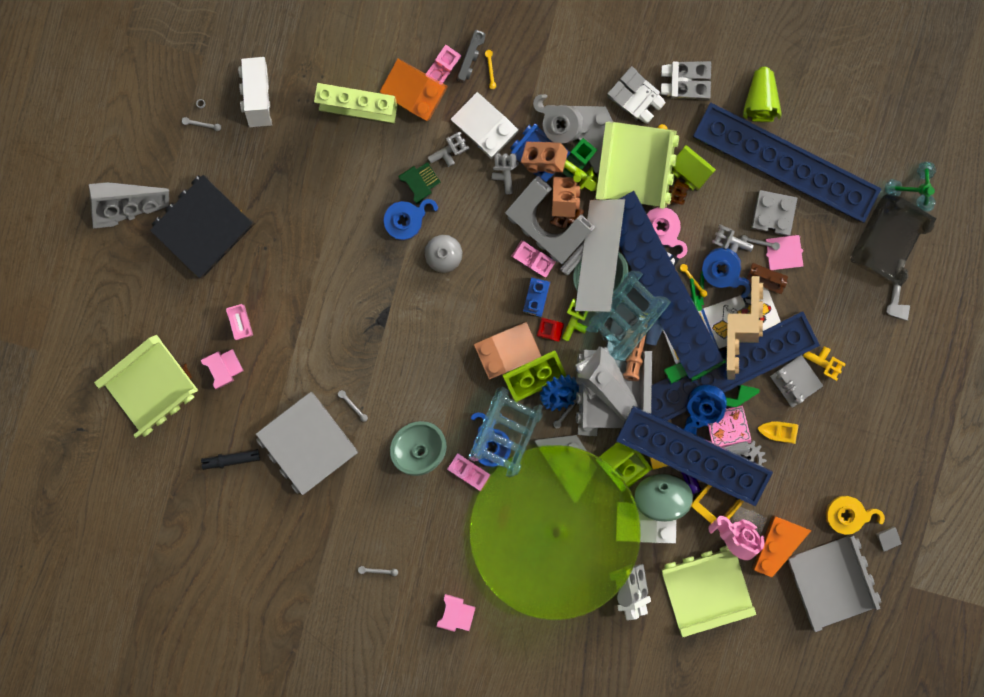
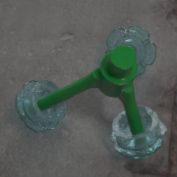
(925, 201)

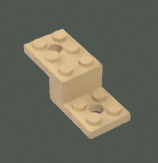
(744, 328)

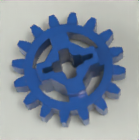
(559, 393)

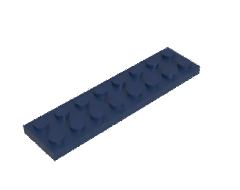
(694, 455)

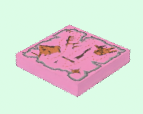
(730, 429)

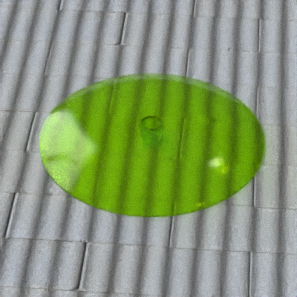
(516, 542)

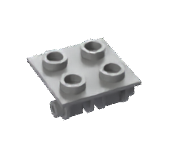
(796, 381)

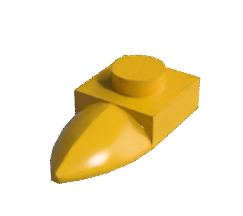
(780, 431)

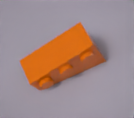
(780, 542)

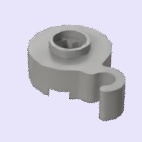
(553, 117)

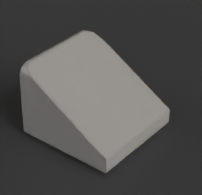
(888, 538)

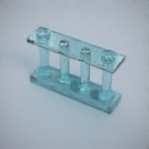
(645, 319)
(487, 433)

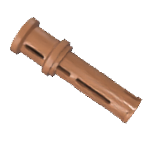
(634, 362)

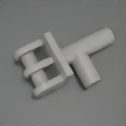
(452, 147)
(502, 163)
(728, 238)

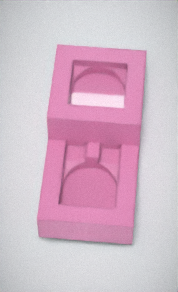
(444, 64)
(533, 258)
(469, 472)

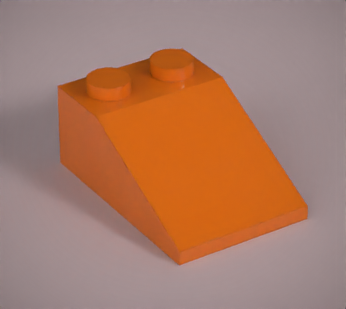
(414, 89)

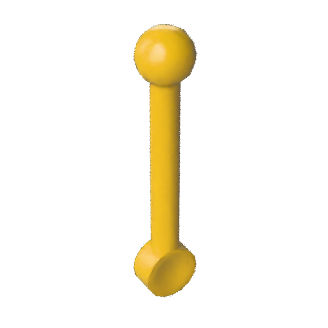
(488, 54)
(683, 268)

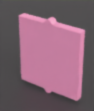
(787, 256)

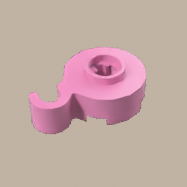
(672, 227)
(739, 537)

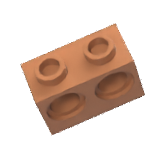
(544, 157)
(564, 197)

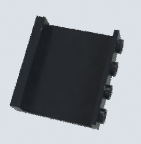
(201, 226)

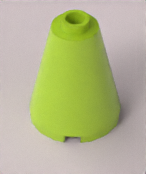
(763, 98)

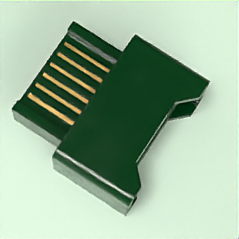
(420, 181)

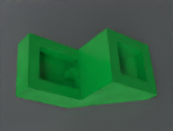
(580, 156)
(744, 393)

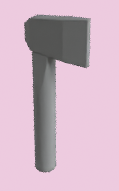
(896, 310)

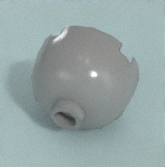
(443, 253)

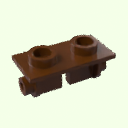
(771, 280)

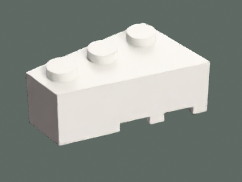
(255, 91)

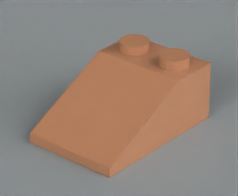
(507, 350)

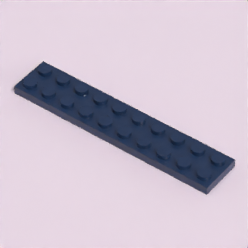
(787, 162)
(681, 318)
(774, 349)

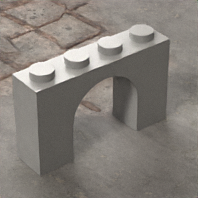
(524, 214)

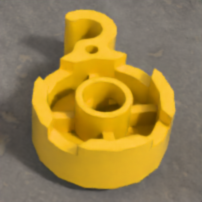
(857, 518)

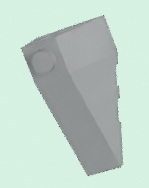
(121, 201)
(608, 383)

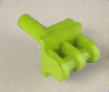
(586, 179)
(573, 323)

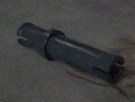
(230, 459)

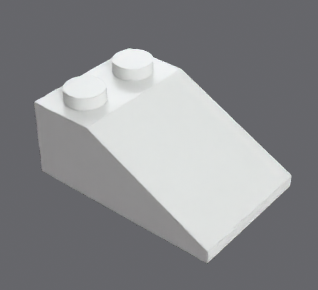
(484, 125)
(657, 531)

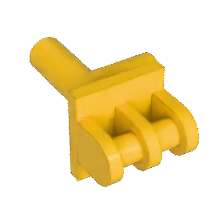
(820, 360)

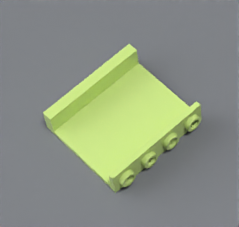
(356, 103)
(637, 161)
(148, 385)
(707, 591)

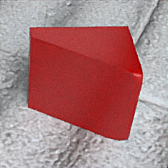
(550, 329)

